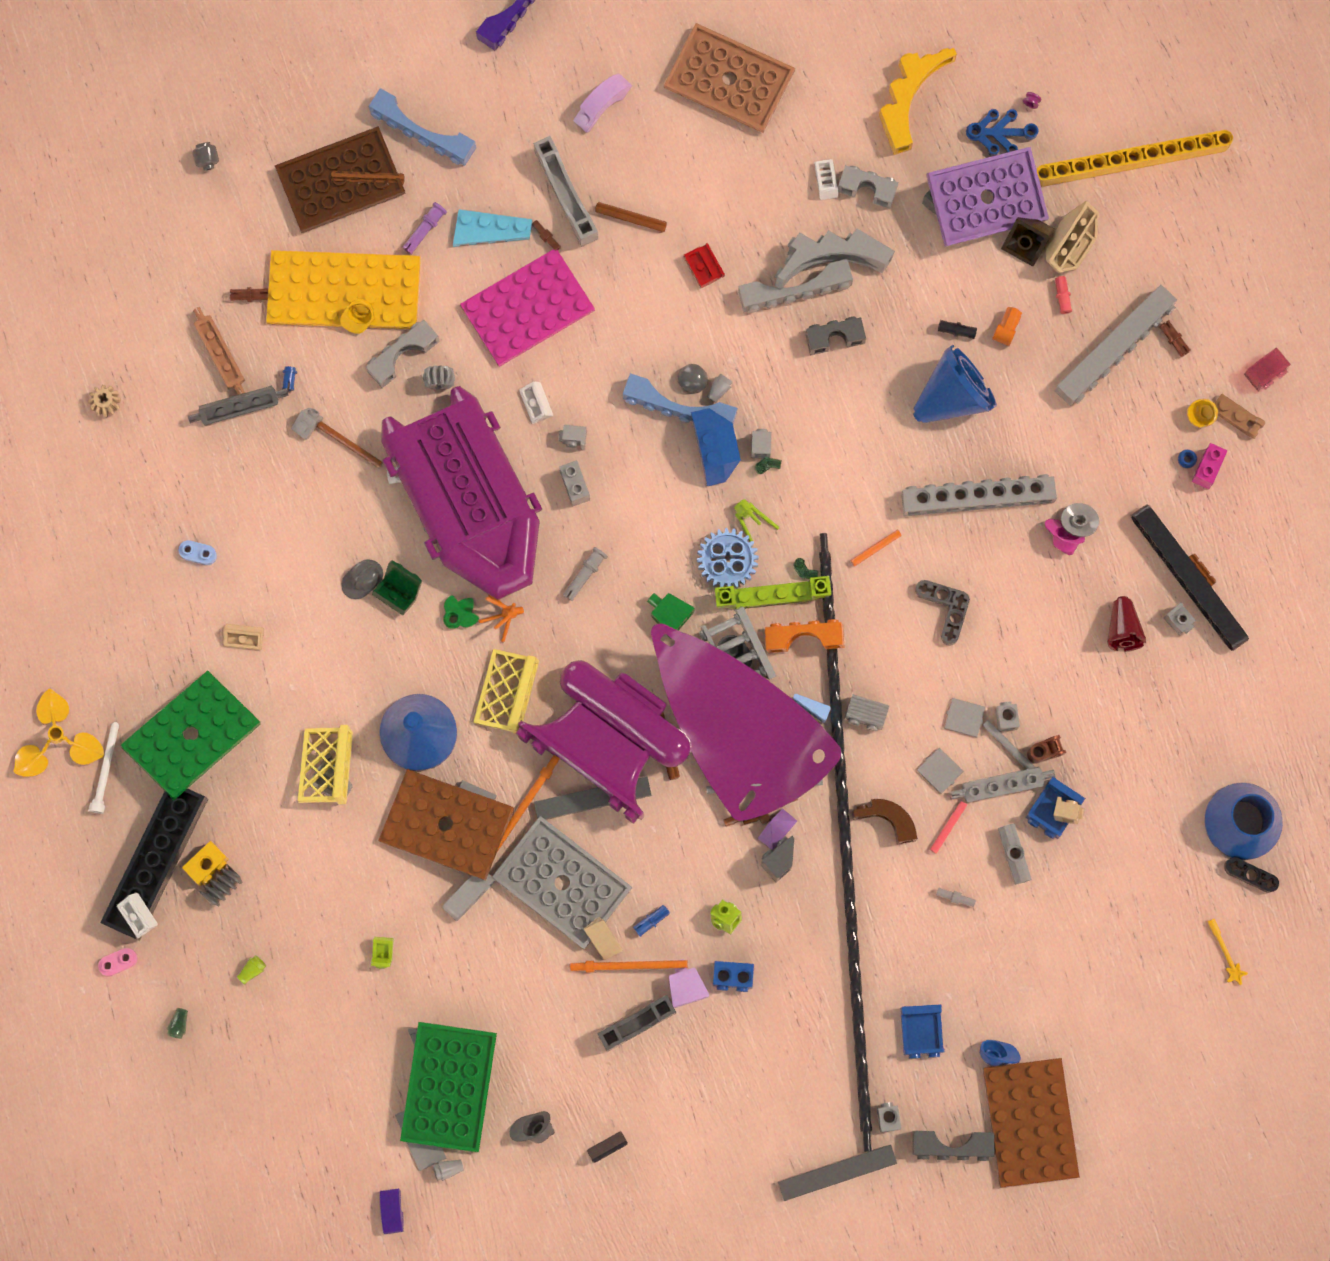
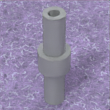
(956, 897)

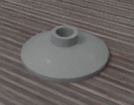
(1080, 513)

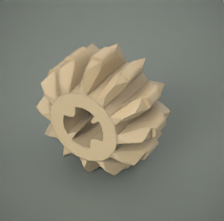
(103, 393)

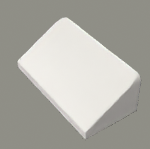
(536, 402)
(137, 915)

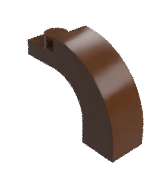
(899, 819)

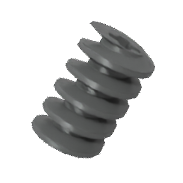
(221, 886)

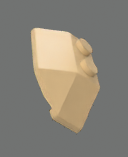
(1073, 238)

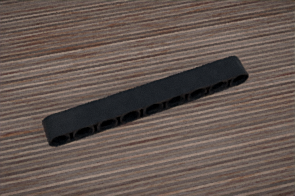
(1189, 577)

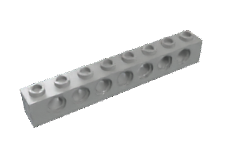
(912, 506)

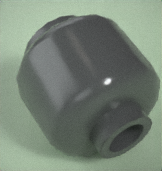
(205, 156)

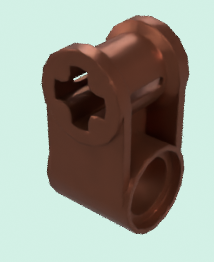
(1049, 748)

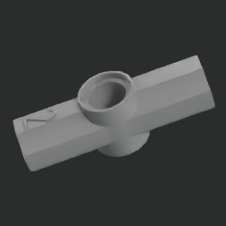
(1017, 866)

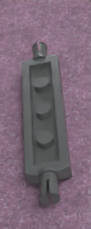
(238, 405)

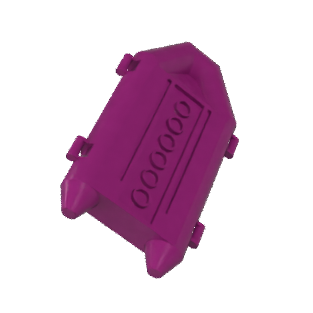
(466, 494)

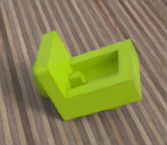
(382, 952)

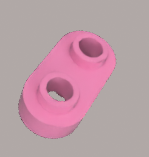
(117, 962)

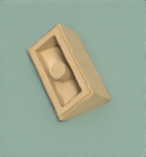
(243, 636)
(602, 938)

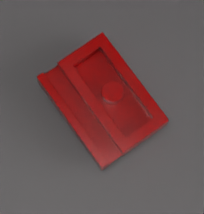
(704, 265)

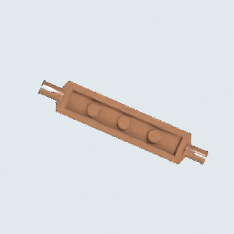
(219, 351)

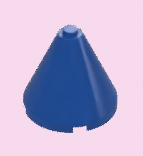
(953, 390)
(418, 732)

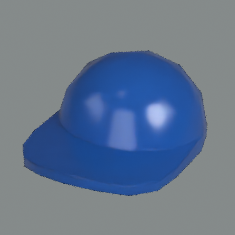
(998, 1052)

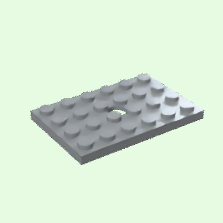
(543, 857)

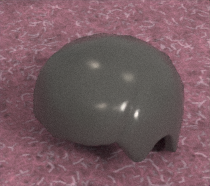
(693, 378)

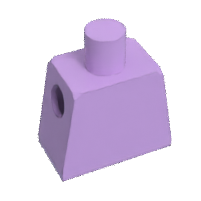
(686, 987)

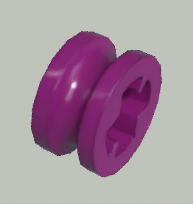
(1032, 100)

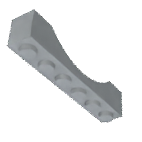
(565, 192)
(757, 295)

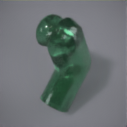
(802, 570)

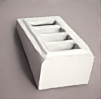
(826, 191)

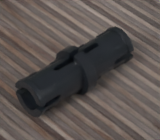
(957, 329)

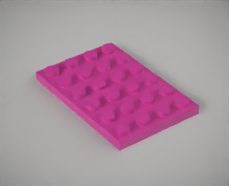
(527, 307)

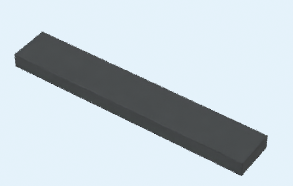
(583, 801)
(837, 1173)

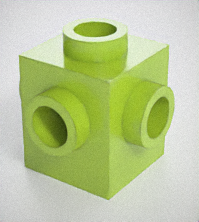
(725, 916)

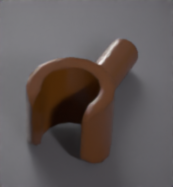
(764, 819)

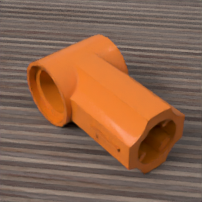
(1006, 329)

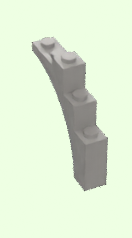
(856, 248)

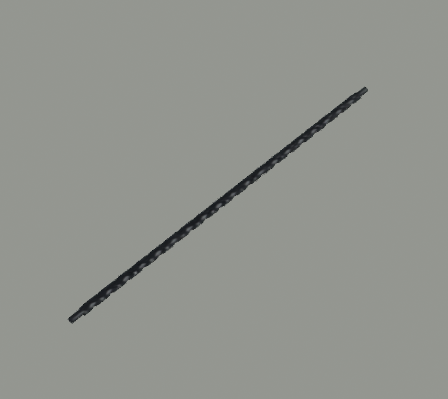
(847, 864)

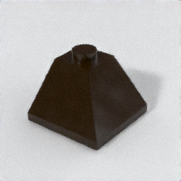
(1027, 239)

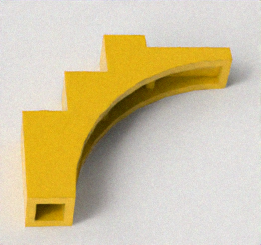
(914, 72)

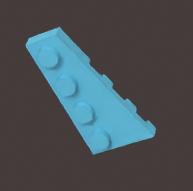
(484, 227)

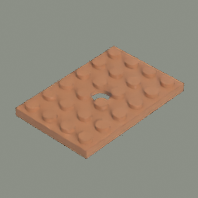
(710, 56)

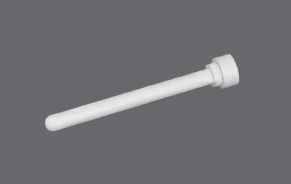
(97, 804)

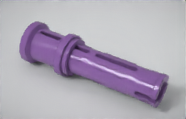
(429, 221)

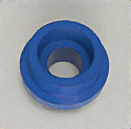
(1187, 453)

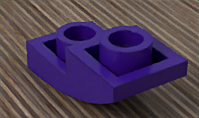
(391, 1211)

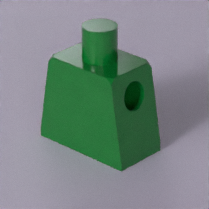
(670, 611)

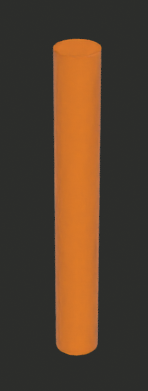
(876, 547)

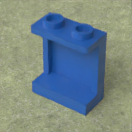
(1043, 809)
(922, 1030)

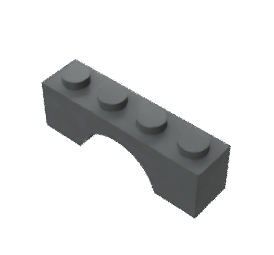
(637, 1023)
(979, 1145)

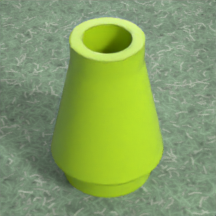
(251, 969)

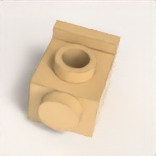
(1068, 811)

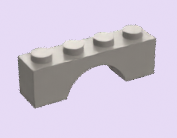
(420, 338)

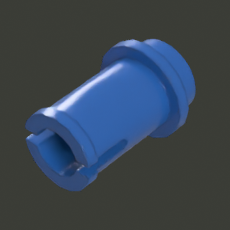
(289, 377)

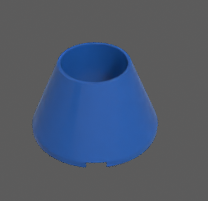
(1225, 833)

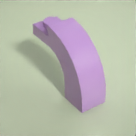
(600, 99)

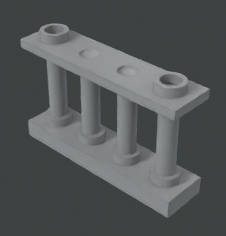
(748, 635)

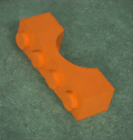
(780, 637)

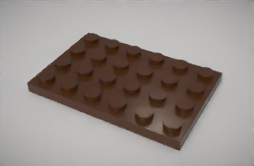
(321, 201)

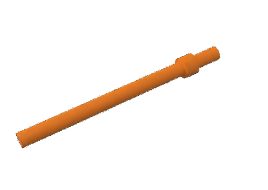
(545, 773)
(591, 966)

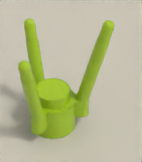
(746, 510)

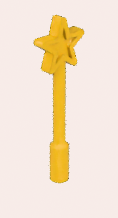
(1234, 970)

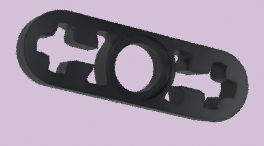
(1240, 864)

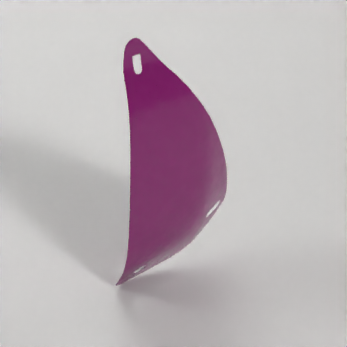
(741, 726)

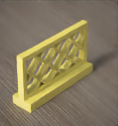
(522, 691)
(341, 761)

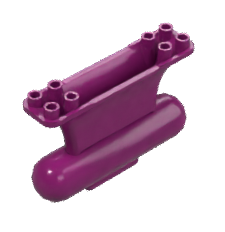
(609, 733)

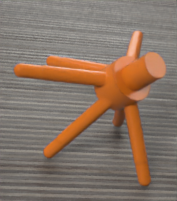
(508, 613)

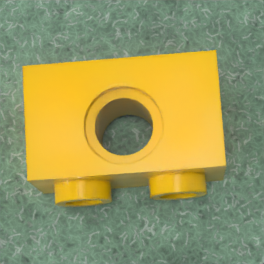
(194, 865)

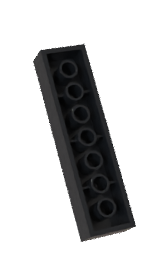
(156, 855)

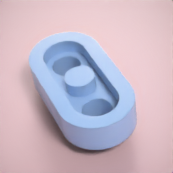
(197, 552)

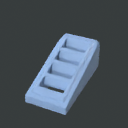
(813, 707)

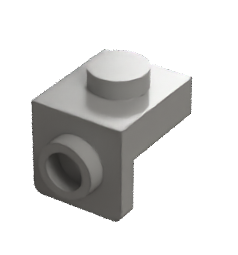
(306, 422)

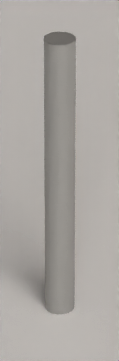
(1008, 745)

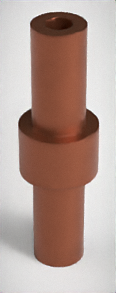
(546, 235)

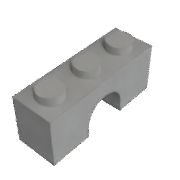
(854, 179)

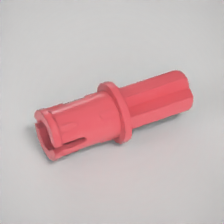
(1063, 295)

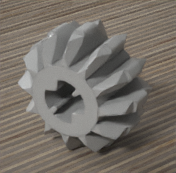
(438, 377)

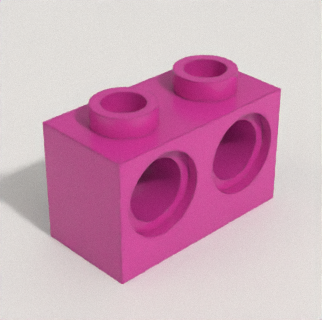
(1209, 466)

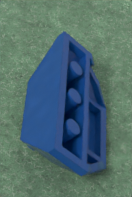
(716, 445)

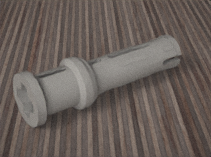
(590, 566)

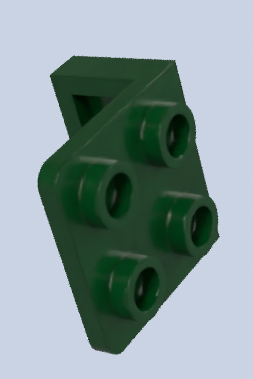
(398, 588)

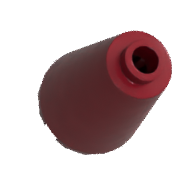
(1125, 626)

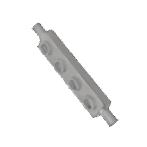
(1003, 784)

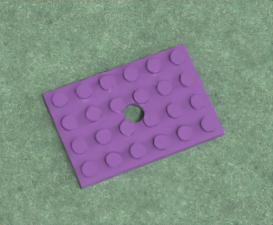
(958, 192)

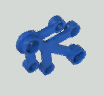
(999, 131)

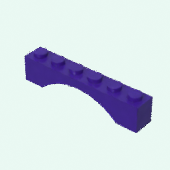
(496, 27)

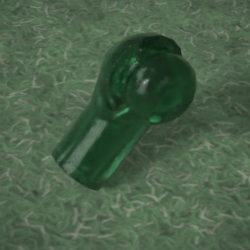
(767, 463)

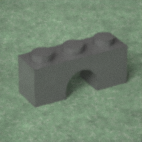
(850, 330)

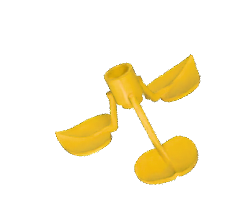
(54, 709)

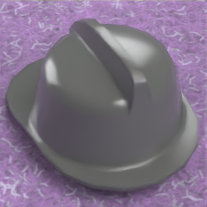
(362, 579)
(532, 1127)

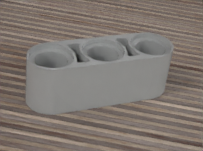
(467, 896)

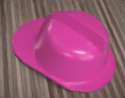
(1061, 538)

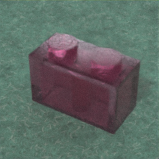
(1267, 369)

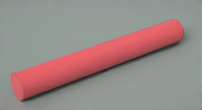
(948, 827)

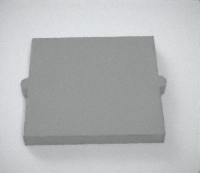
(964, 717)
(940, 770)

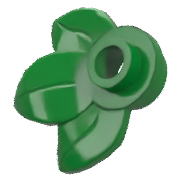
(461, 610)

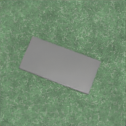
(423, 1154)

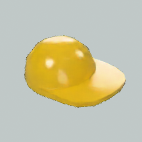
(357, 316)

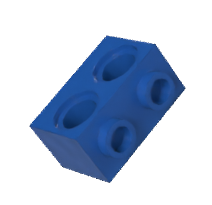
(733, 970)

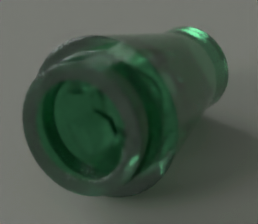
(177, 1025)

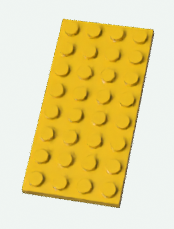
(321, 285)

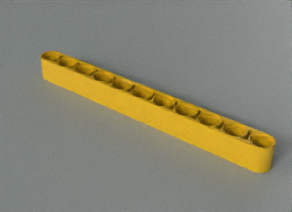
(1139, 152)

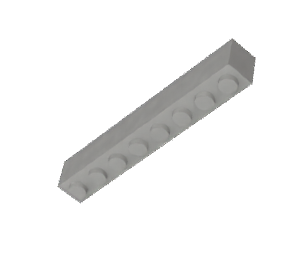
(1113, 347)

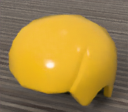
(1202, 413)

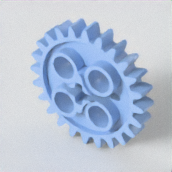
(726, 542)

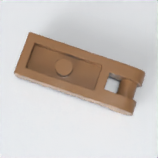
(1238, 416)

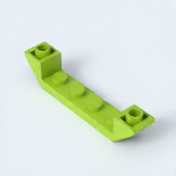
(773, 594)

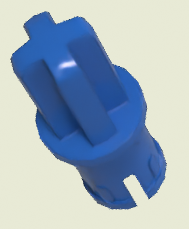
(651, 920)

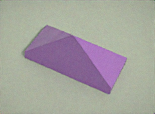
(777, 829)

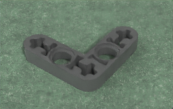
(951, 602)

